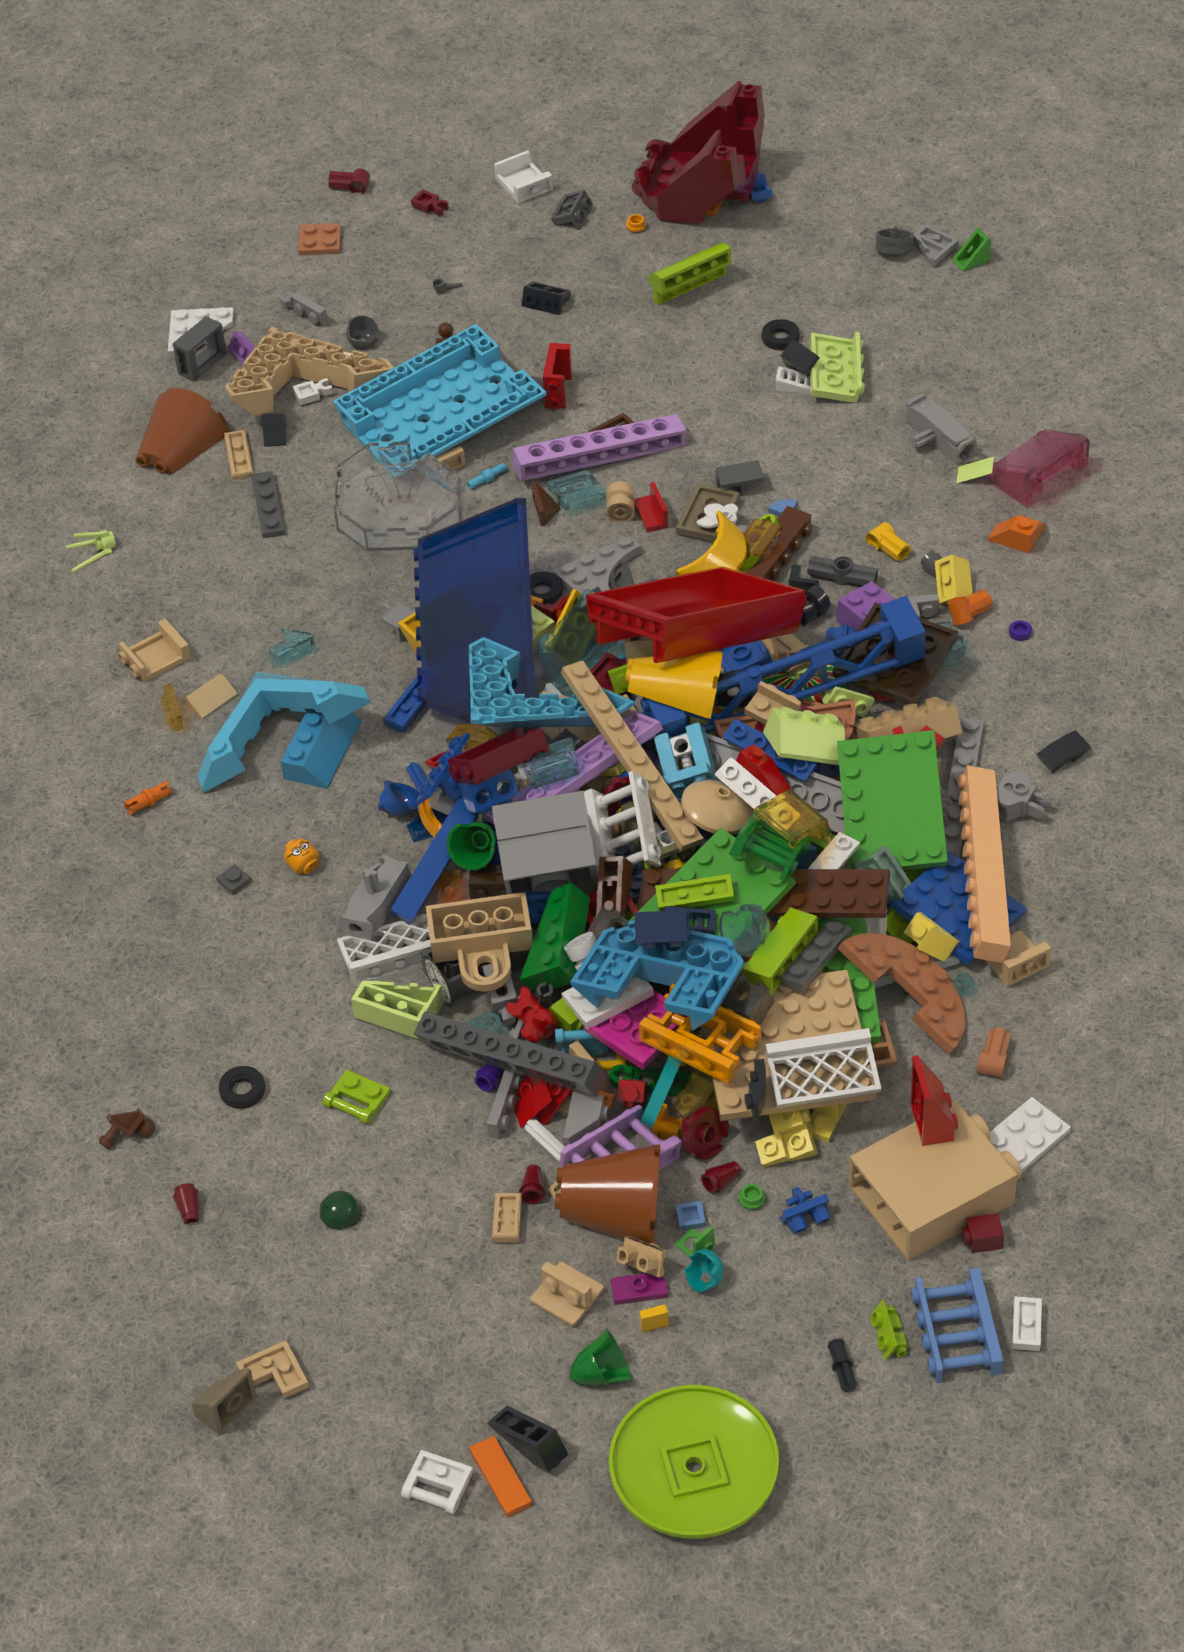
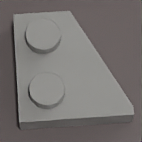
(934, 243)

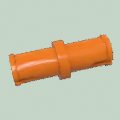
(147, 798)

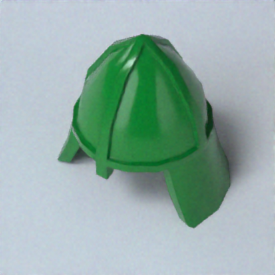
(471, 845)
(600, 1363)

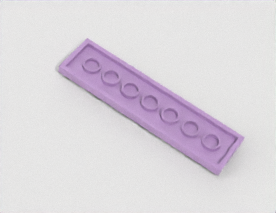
(591, 760)

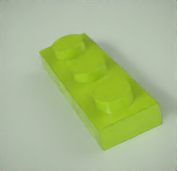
(695, 892)

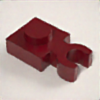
(428, 201)

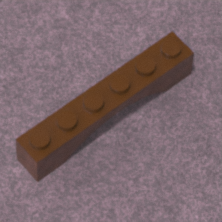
(795, 527)

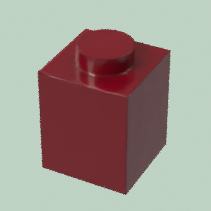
(983, 1233)

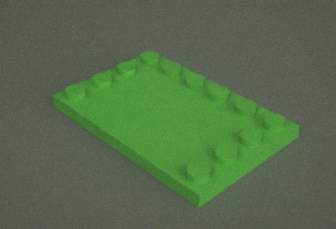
(894, 798)
(751, 877)

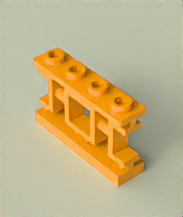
(697, 1051)

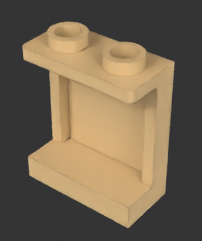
(155, 653)

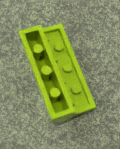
(690, 273)

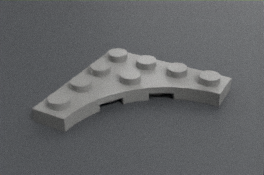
(598, 567)

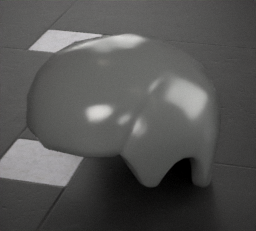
(364, 328)

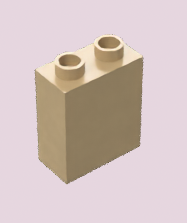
(931, 1189)

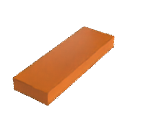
(500, 1476)

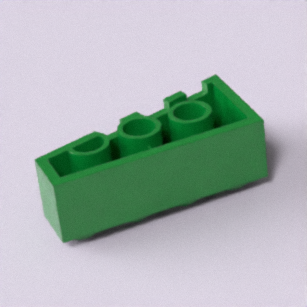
(560, 923)

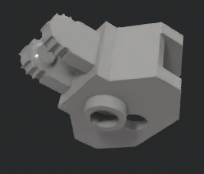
(1020, 798)

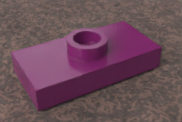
(638, 1288)

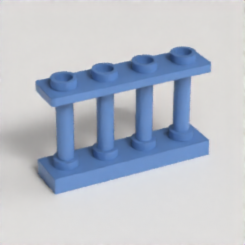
(978, 1310)

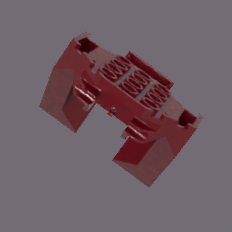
(707, 160)

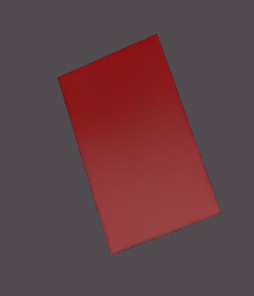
(532, 1103)

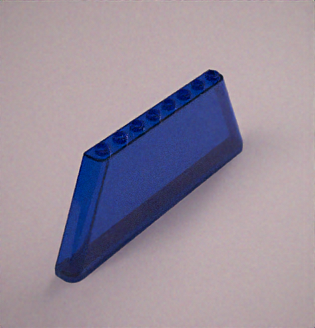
(469, 589)

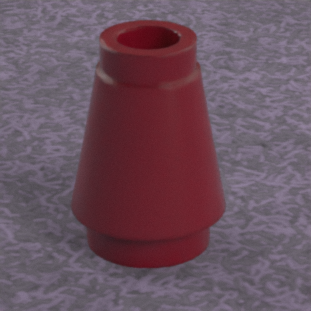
(720, 1176)
(532, 1185)
(187, 1202)

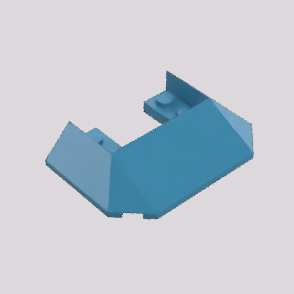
(700, 970)

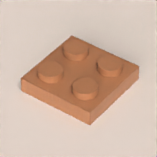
(319, 239)

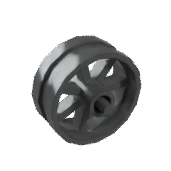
(894, 241)

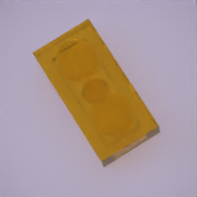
(169, 701)

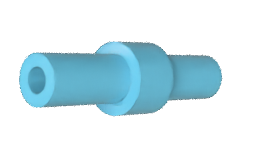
(486, 476)

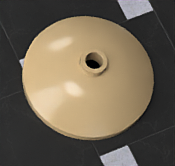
(715, 806)

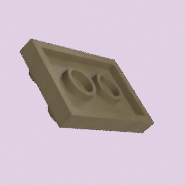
(701, 497)

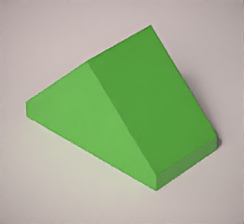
(974, 251)

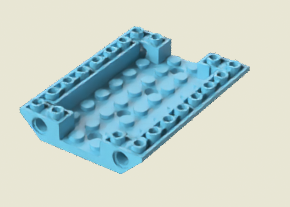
(430, 390)

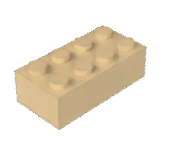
(935, 713)

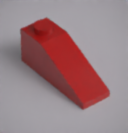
(763, 769)

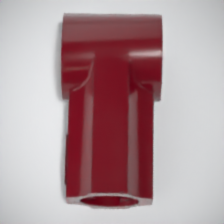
(354, 181)

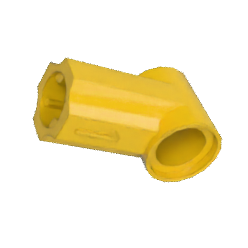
(884, 538)

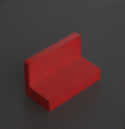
(652, 510)

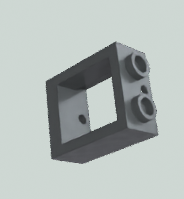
(186, 362)

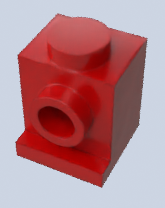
(633, 1092)

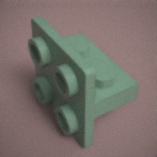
(884, 859)

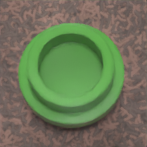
(751, 1197)

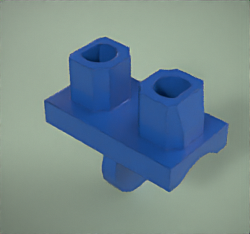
(794, 1216)

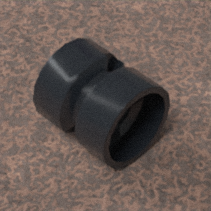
(816, 604)

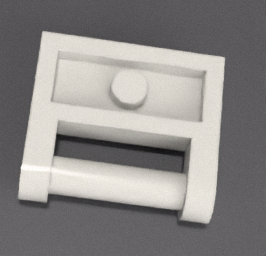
(440, 1474)

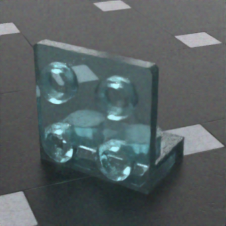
(553, 765)

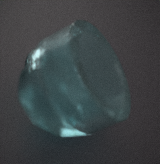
(968, 983)

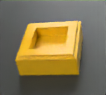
(653, 1318)

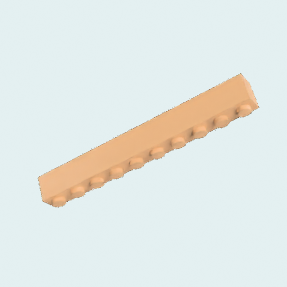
(984, 864)

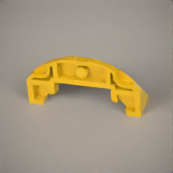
(727, 550)

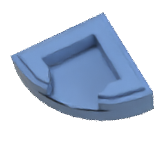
(779, 506)

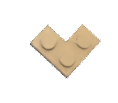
(276, 1363)

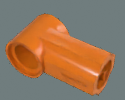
(964, 608)

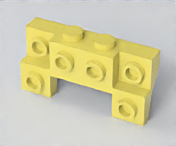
(790, 1139)

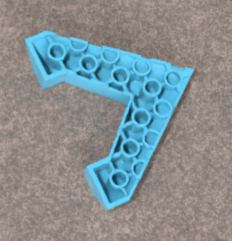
(262, 696)
(496, 704)

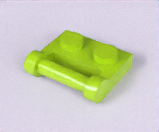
(359, 1090)

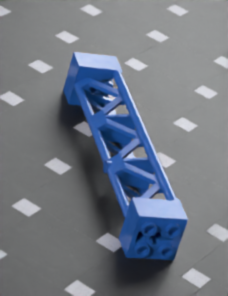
(896, 625)

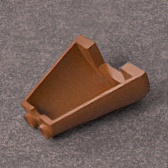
(179, 430)
(612, 1193)

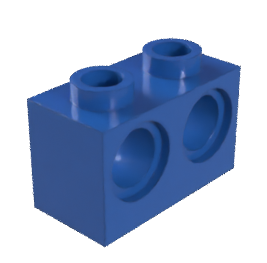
(489, 791)

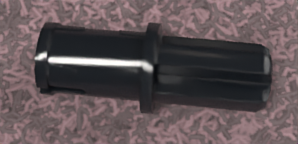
(842, 1365)

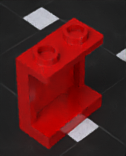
(557, 370)

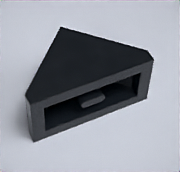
(799, 357)
(274, 429)

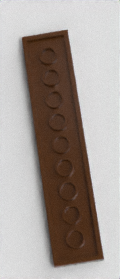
(816, 892)

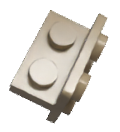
(565, 1292)

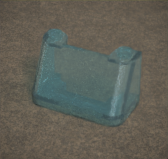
(571, 642)

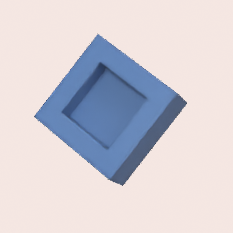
(690, 1215)

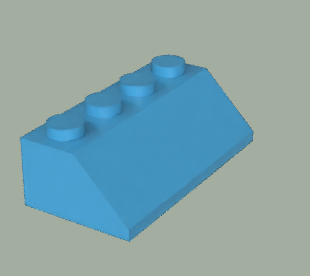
(318, 748)

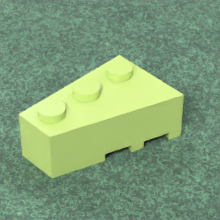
(395, 1005)

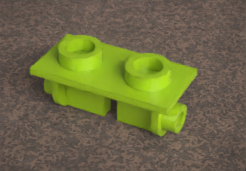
(885, 1321)

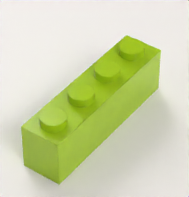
(781, 948)

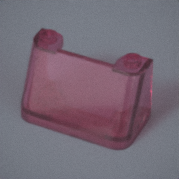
(1036, 461)

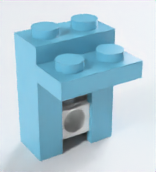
(669, 758)

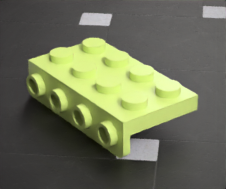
(839, 369)

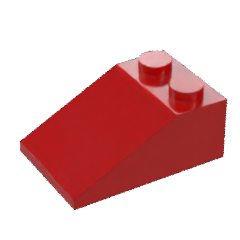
(931, 1105)

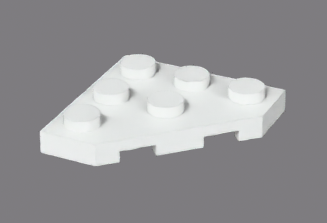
(183, 320)

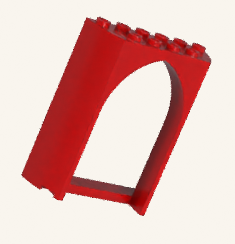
(697, 612)

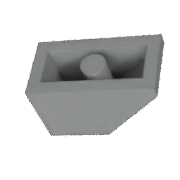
(584, 1116)

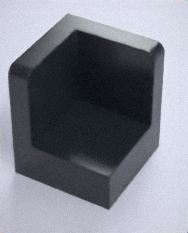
(796, 581)

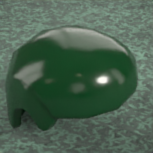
(340, 1210)

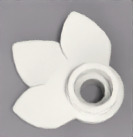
(710, 520)

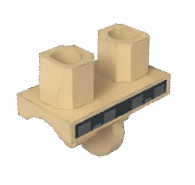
(642, 1256)

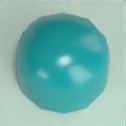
(704, 1262)

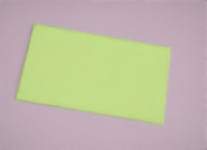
(975, 469)

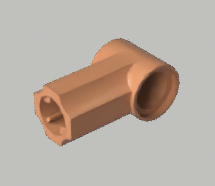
(994, 1057)

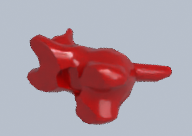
(538, 1021)

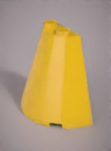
(680, 683)

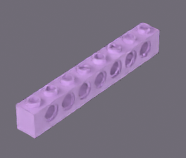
(598, 447)

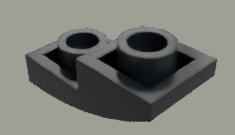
(1063, 750)
(756, 1089)

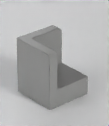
(397, 614)

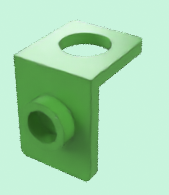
(704, 1240)

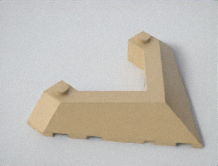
(294, 355)

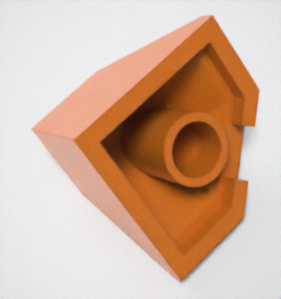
(1017, 533)

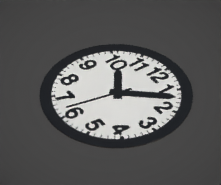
(436, 977)

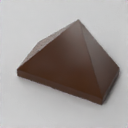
(544, 504)

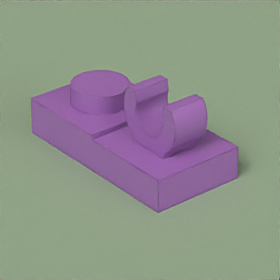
(240, 346)

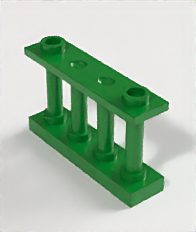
(769, 845)

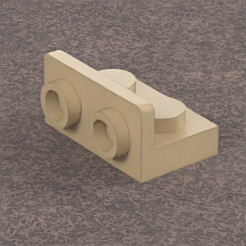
(766, 698)

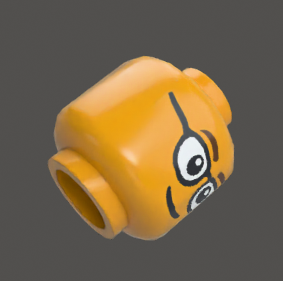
(301, 856)

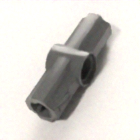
(842, 570)

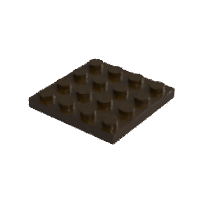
(908, 681)

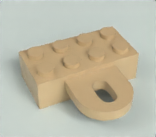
(480, 933)

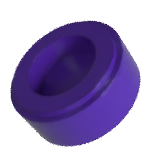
(1020, 630)

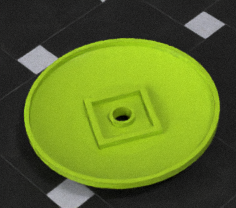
(693, 1427)

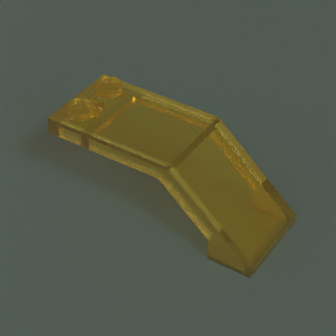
(794, 818)

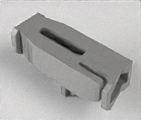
(939, 428)
(374, 897)

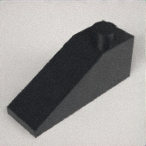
(530, 1437)

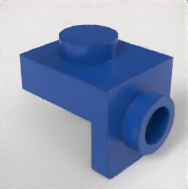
(761, 190)

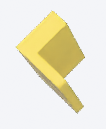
(953, 578)

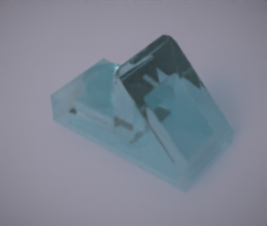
(294, 645)

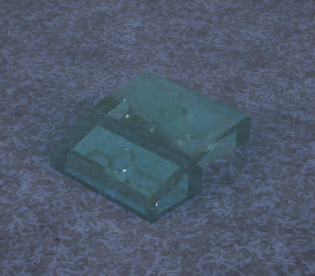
(576, 490)

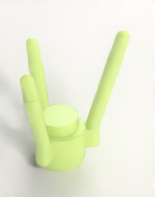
(102, 540)

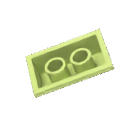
(804, 735)

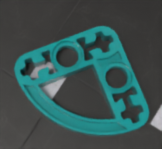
(660, 1091)

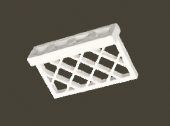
(394, 960)
(817, 1047)

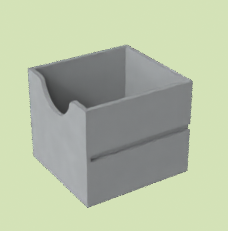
(546, 844)

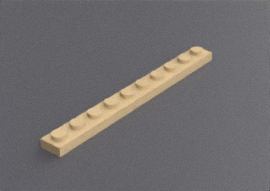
(631, 754)

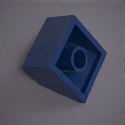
(663, 927)

